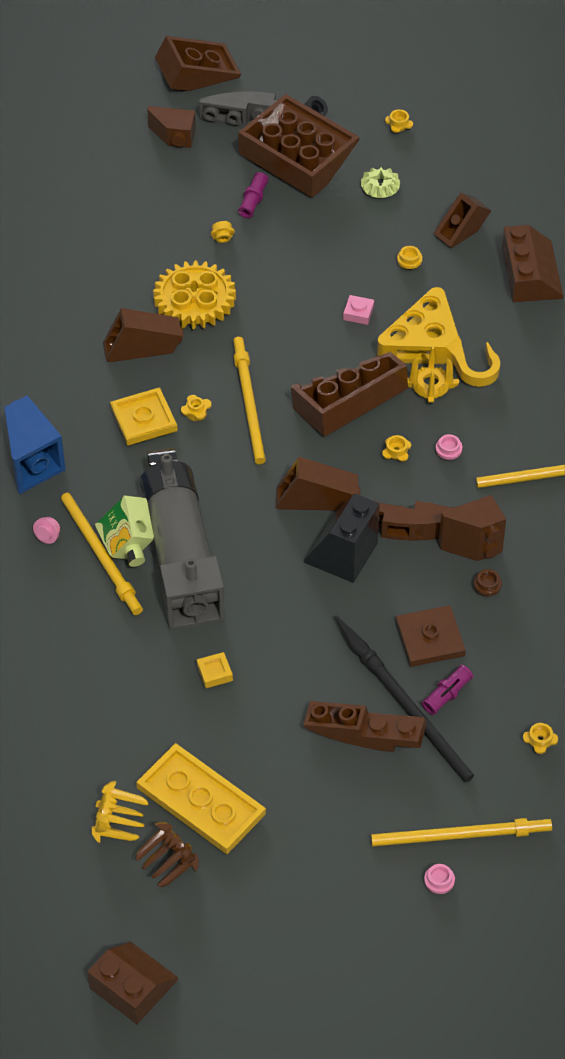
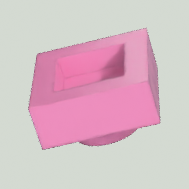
(358, 310)

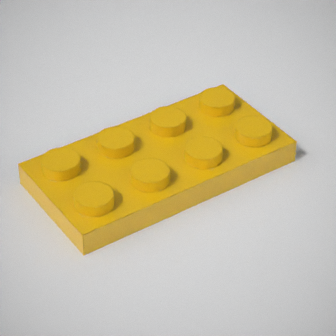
(201, 798)

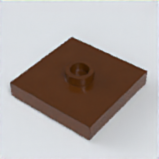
(430, 636)

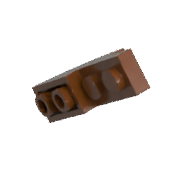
(411, 524)
(361, 728)

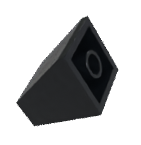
(347, 539)

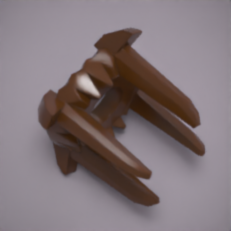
(173, 842)

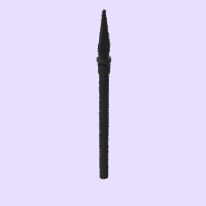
(373, 662)

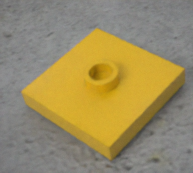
(143, 416)

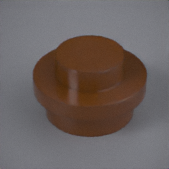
(487, 582)

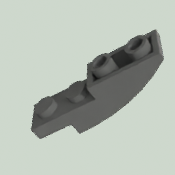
(235, 107)

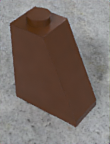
(141, 335)
(315, 487)

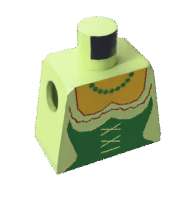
(127, 529)

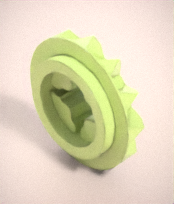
(389, 186)

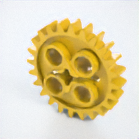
(195, 294)

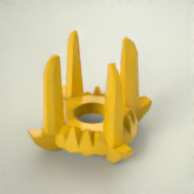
(431, 391)
(105, 816)

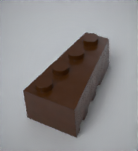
(349, 393)

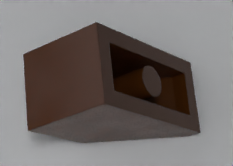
(173, 125)
(462, 220)

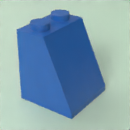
(33, 444)

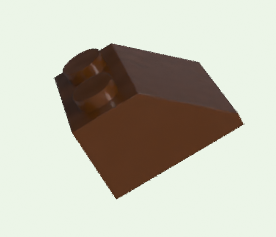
(473, 529)
(130, 980)

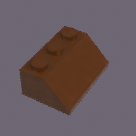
(530, 265)

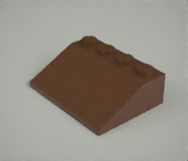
(297, 144)

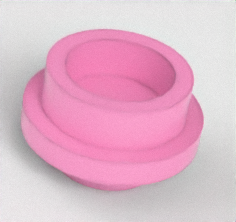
(449, 447)
(46, 530)
(439, 879)

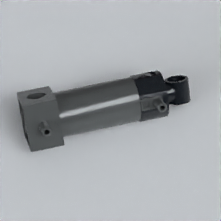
(188, 572)

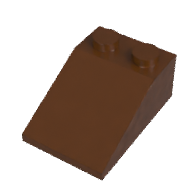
(195, 63)

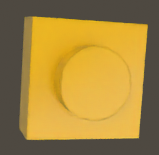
(214, 670)

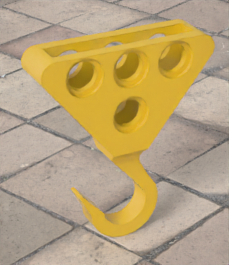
(434, 328)

